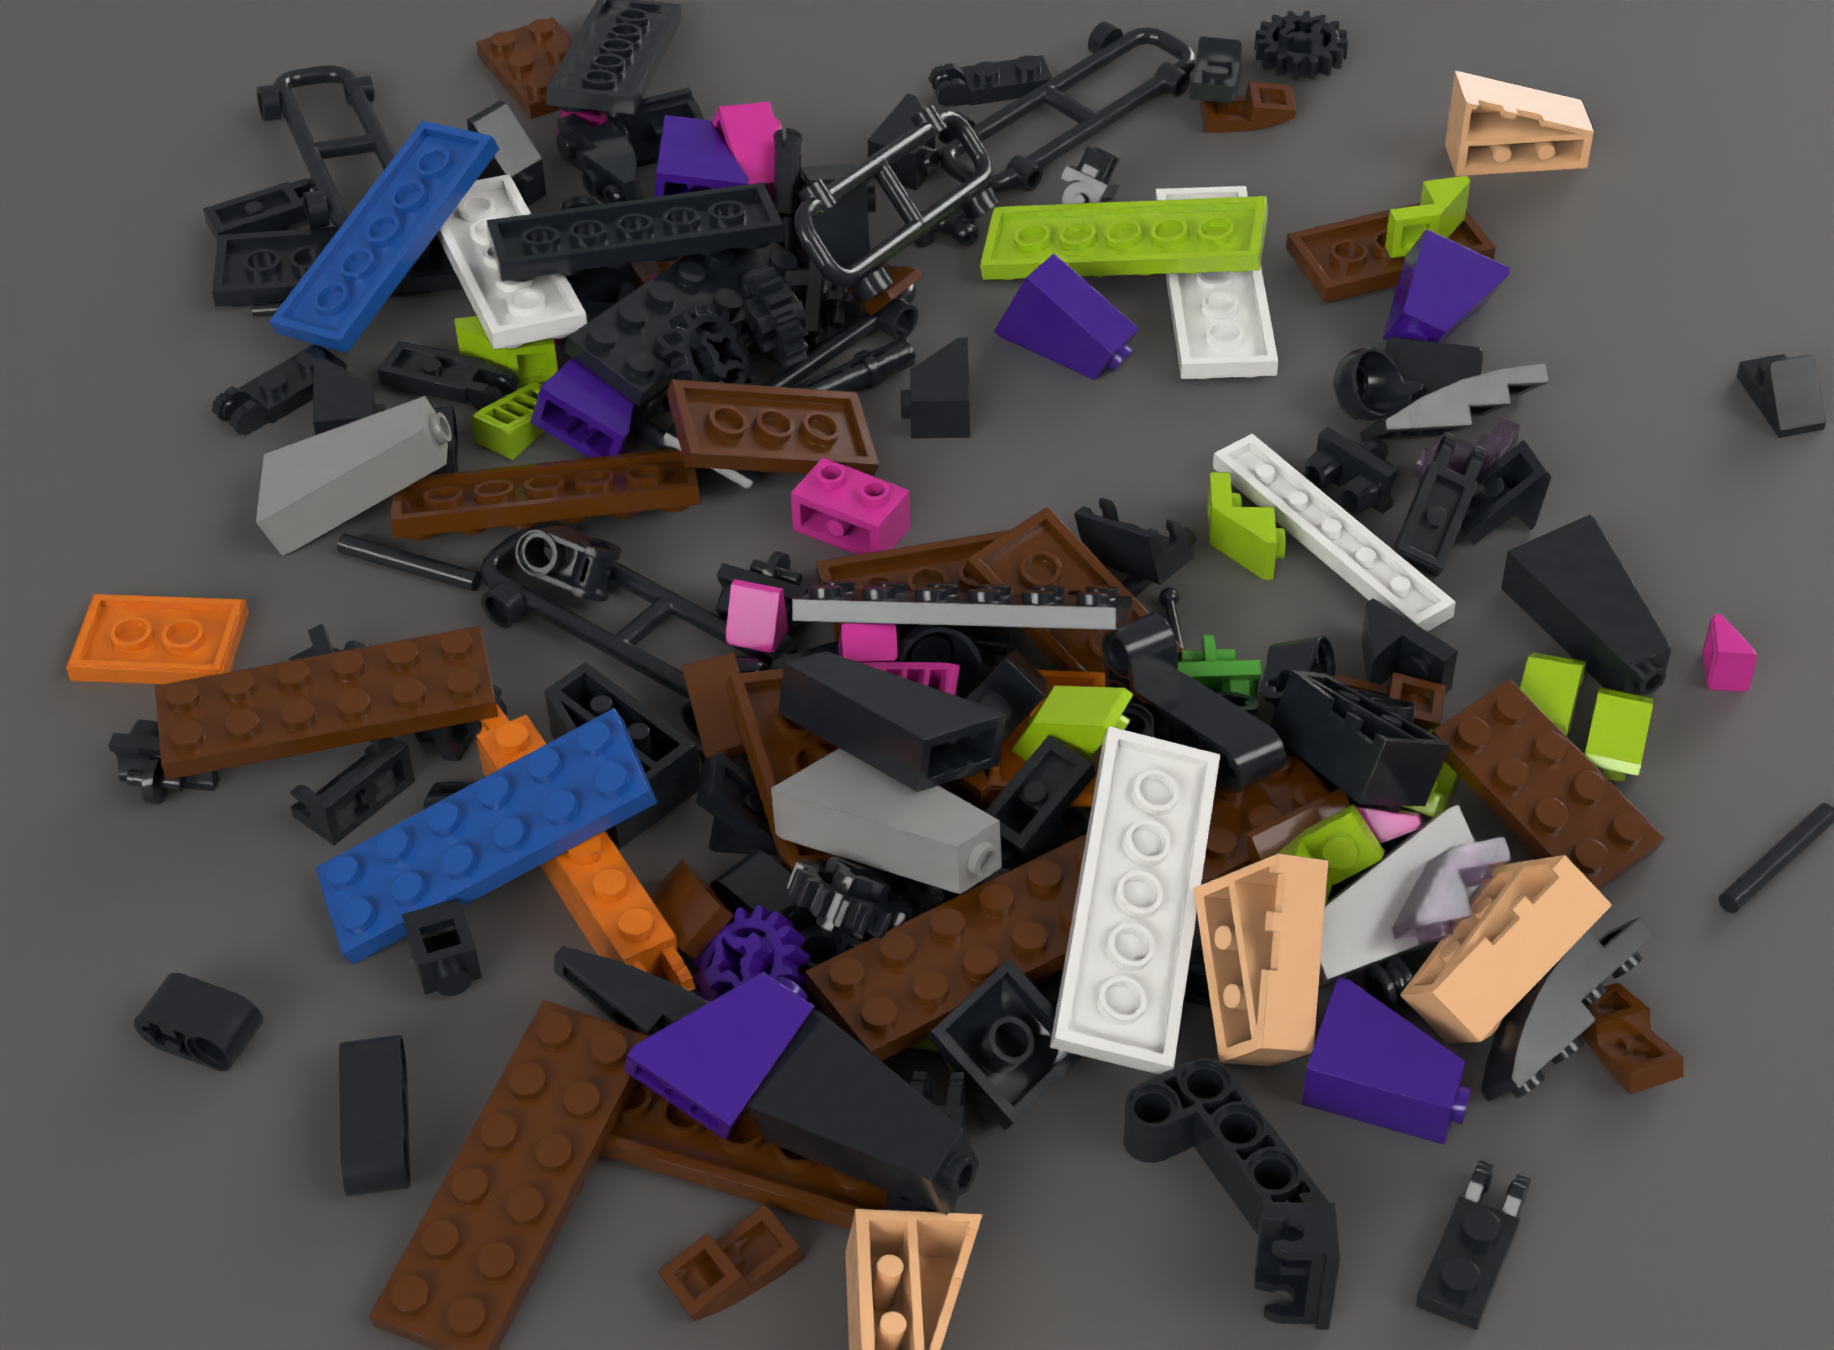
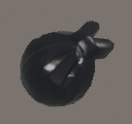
(1372, 385)
(950, 646)

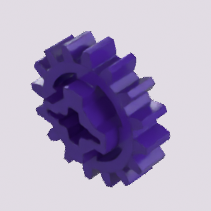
(747, 948)

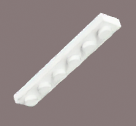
(1333, 533)

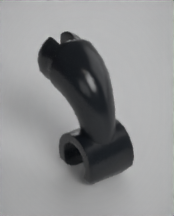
(957, 226)

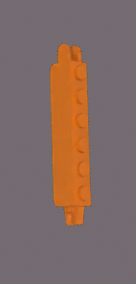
(594, 876)

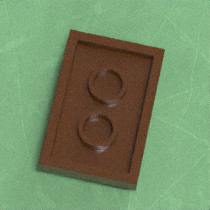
(527, 61)

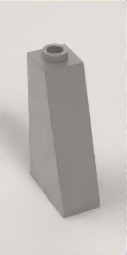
(347, 471)
(881, 823)
(1363, 912)

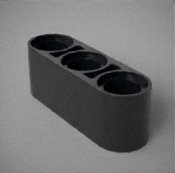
(374, 1115)

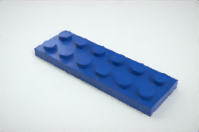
(384, 236)
(486, 834)

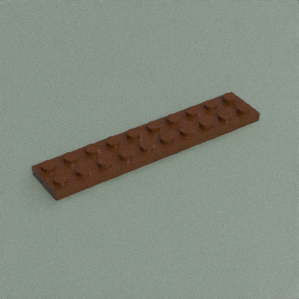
(921, 970)

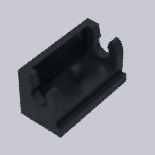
(646, 125)
(1132, 548)
(356, 791)
(1298, 1256)

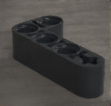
(1185, 712)
(1211, 1126)

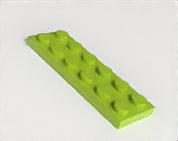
(1128, 237)

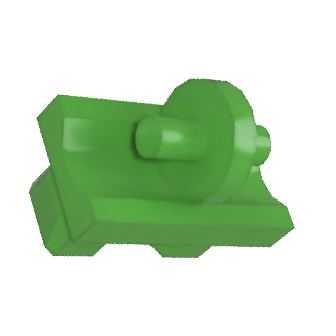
(1220, 669)

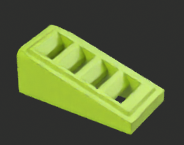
(500, 426)

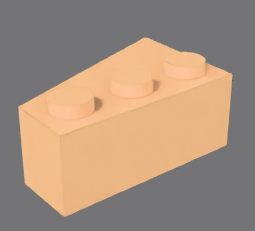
(1514, 128)
(1498, 954)
(1264, 957)
(905, 1276)

